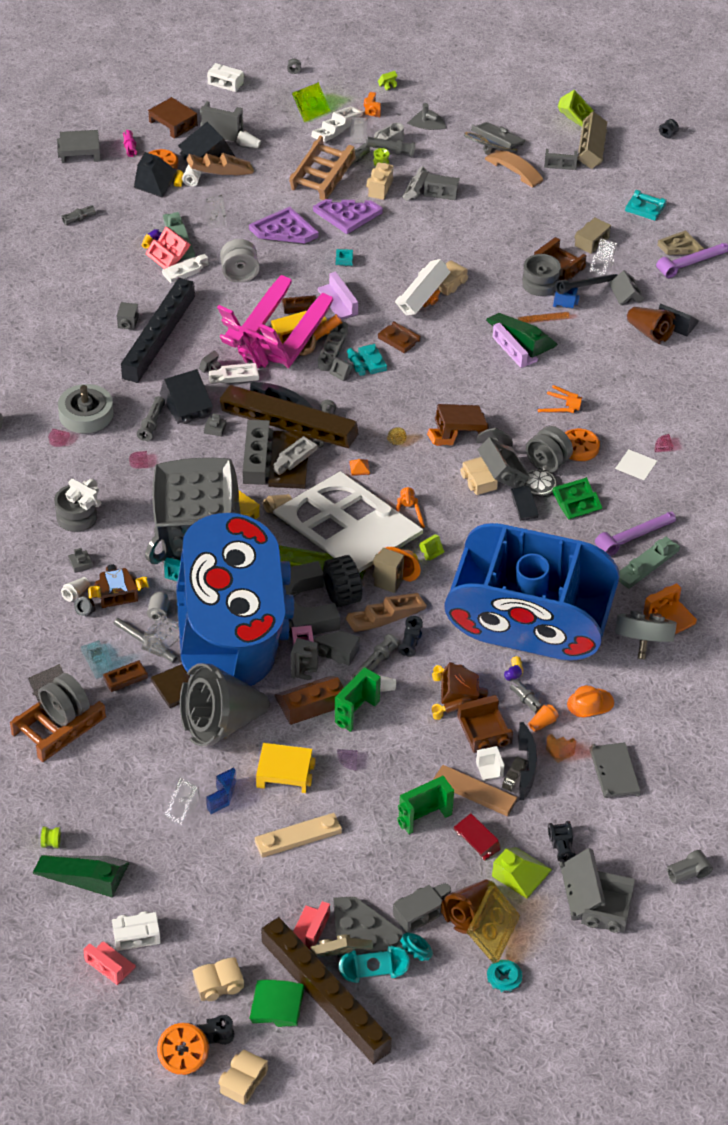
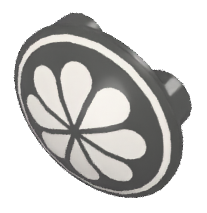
(541, 482)

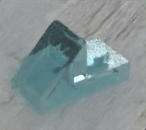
(97, 658)

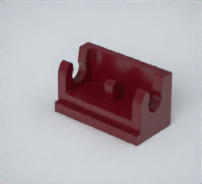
(478, 836)

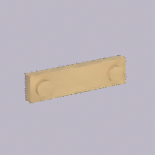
(298, 835)

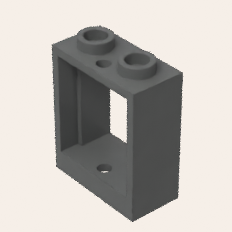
(503, 464)

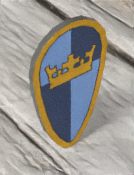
(488, 144)

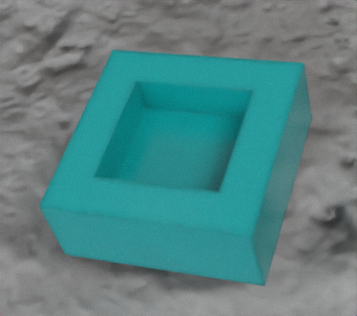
(344, 257)

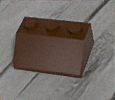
(309, 699)

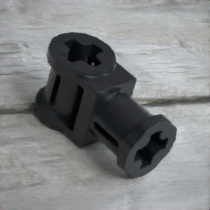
(411, 636)
(562, 839)
(214, 1029)

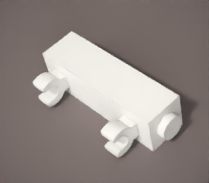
(422, 287)

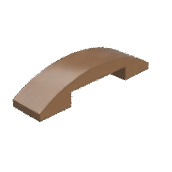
(528, 173)

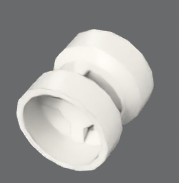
(191, 176)

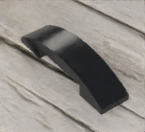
(278, 392)
(527, 743)

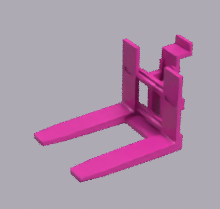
(268, 346)

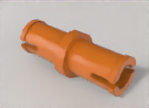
(326, 327)

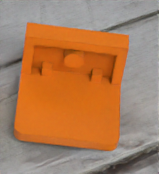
(668, 604)

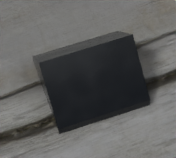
(683, 322)

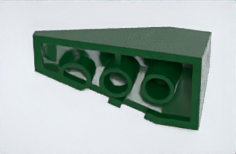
(527, 335)
(90, 873)

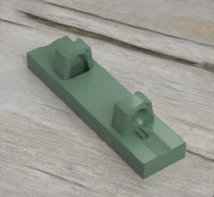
(176, 224)
(647, 562)

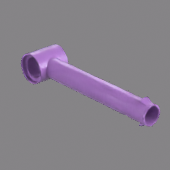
(670, 268)
(610, 544)

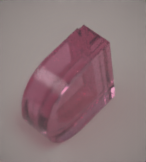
(58, 438)
(138, 460)

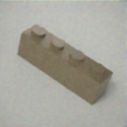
(592, 140)

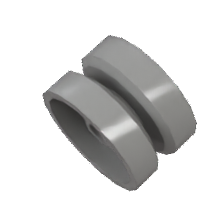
(239, 260)

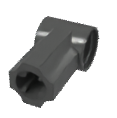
(694, 865)

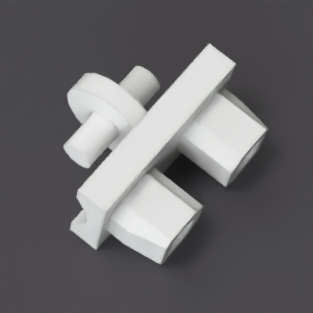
(86, 491)

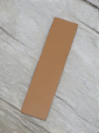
(478, 791)

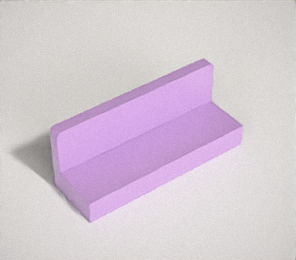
(344, 302)
(511, 346)

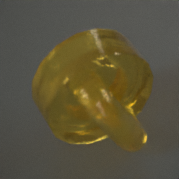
(397, 436)

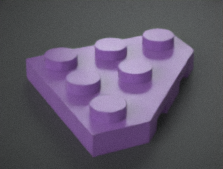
(347, 214)
(284, 226)

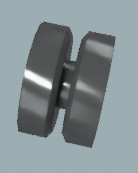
(540, 274)
(549, 449)
(71, 515)
(63, 699)

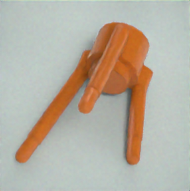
(573, 401)
(408, 498)

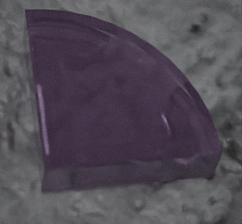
(348, 757)

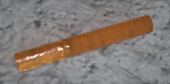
(544, 317)

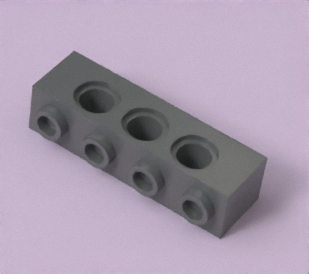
(256, 452)

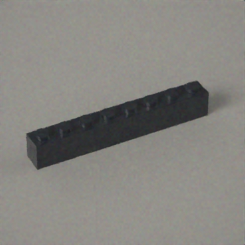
(157, 330)

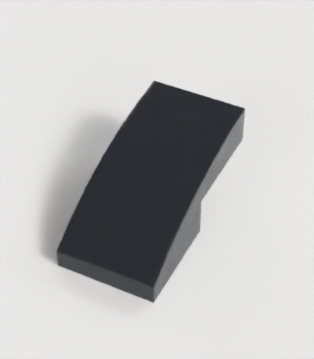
(524, 503)

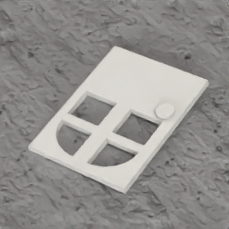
(361, 537)

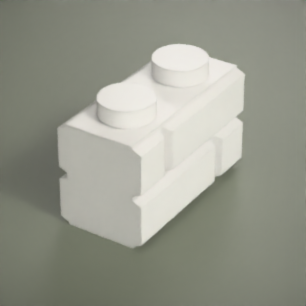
(225, 77)
(135, 931)

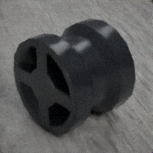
(669, 128)

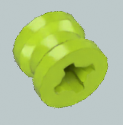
(381, 155)
(50, 837)

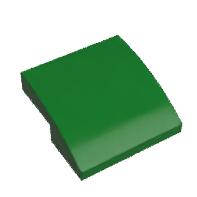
(577, 498)
(277, 1002)

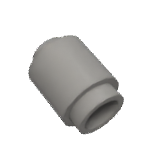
(158, 606)

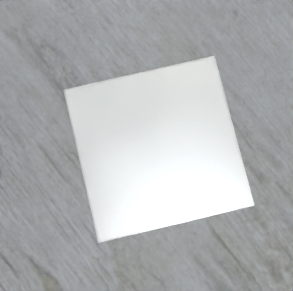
(636, 464)

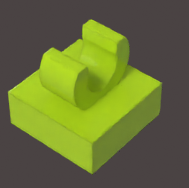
(388, 78)
(431, 547)

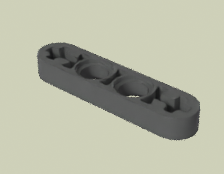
(330, 345)

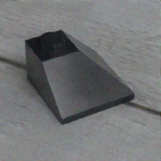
(153, 175)

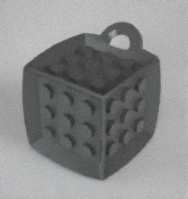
(186, 493)

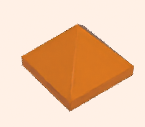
(359, 467)

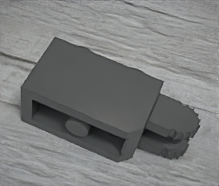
(420, 906)

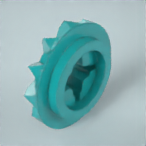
(416, 946)
(504, 967)

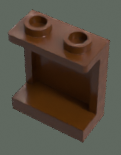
(174, 116)
(569, 263)
(459, 417)
(484, 724)

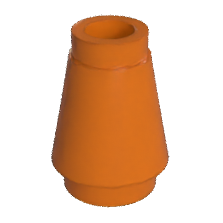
(543, 718)

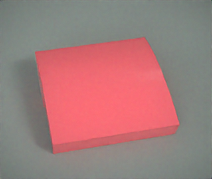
(168, 248)

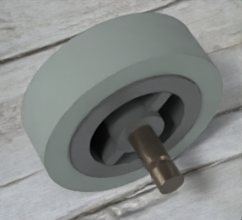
(85, 408)
(645, 628)

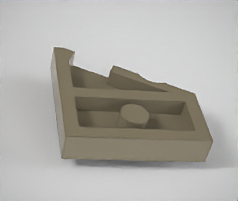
(679, 244)
(342, 945)

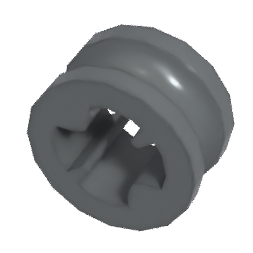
(291, 62)

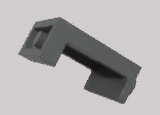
(226, 123)
(78, 143)
(617, 896)

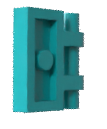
(371, 357)

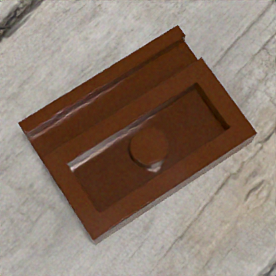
(399, 337)

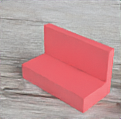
(312, 924)
(108, 962)

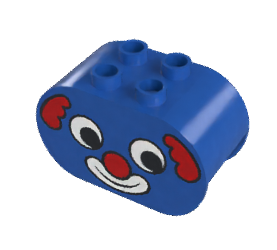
(532, 591)
(232, 596)

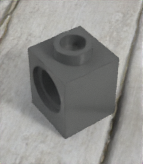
(127, 315)

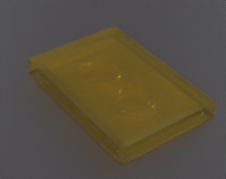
(493, 924)

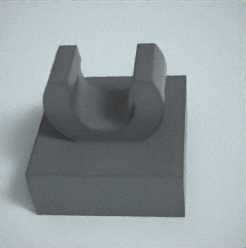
(210, 362)
(340, 369)
(215, 425)
(80, 560)

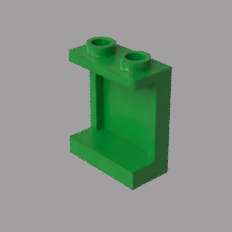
(361, 688)
(425, 800)

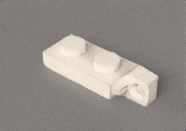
(185, 268)
(234, 373)

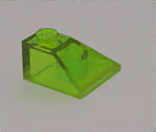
(311, 102)

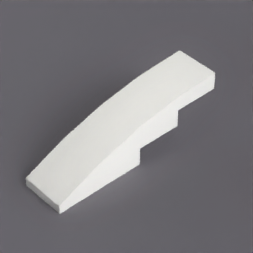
(337, 124)

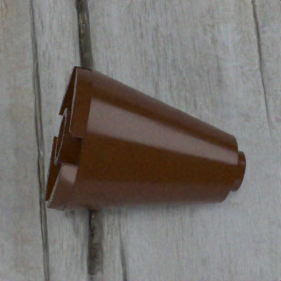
(653, 323)
(463, 904)

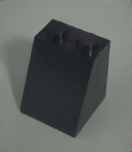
(204, 141)
(186, 397)

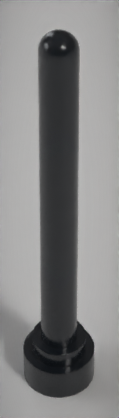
(564, 286)

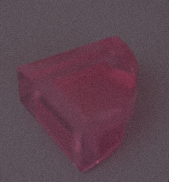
(664, 444)

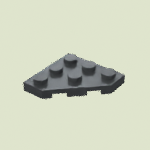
(362, 922)

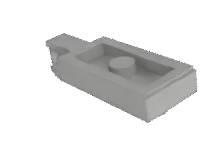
(415, 184)
(294, 455)

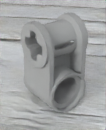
(392, 133)

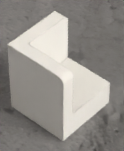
(490, 763)

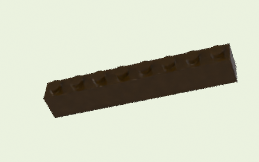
(289, 416)
(326, 990)

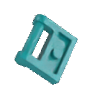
(644, 208)

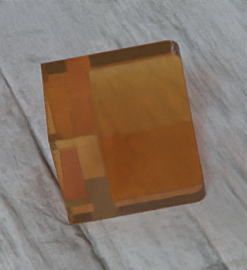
(560, 748)

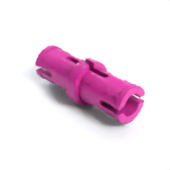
(129, 143)

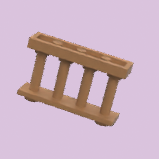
(331, 178)

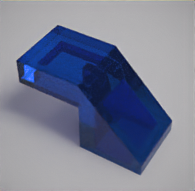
(225, 785)

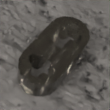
(513, 774)

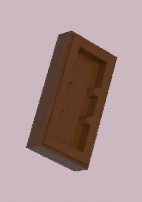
(297, 304)
(125, 676)

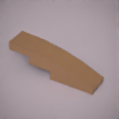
(224, 165)
(389, 611)

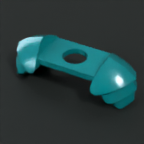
(392, 962)

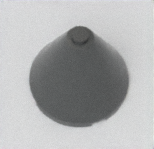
(217, 704)

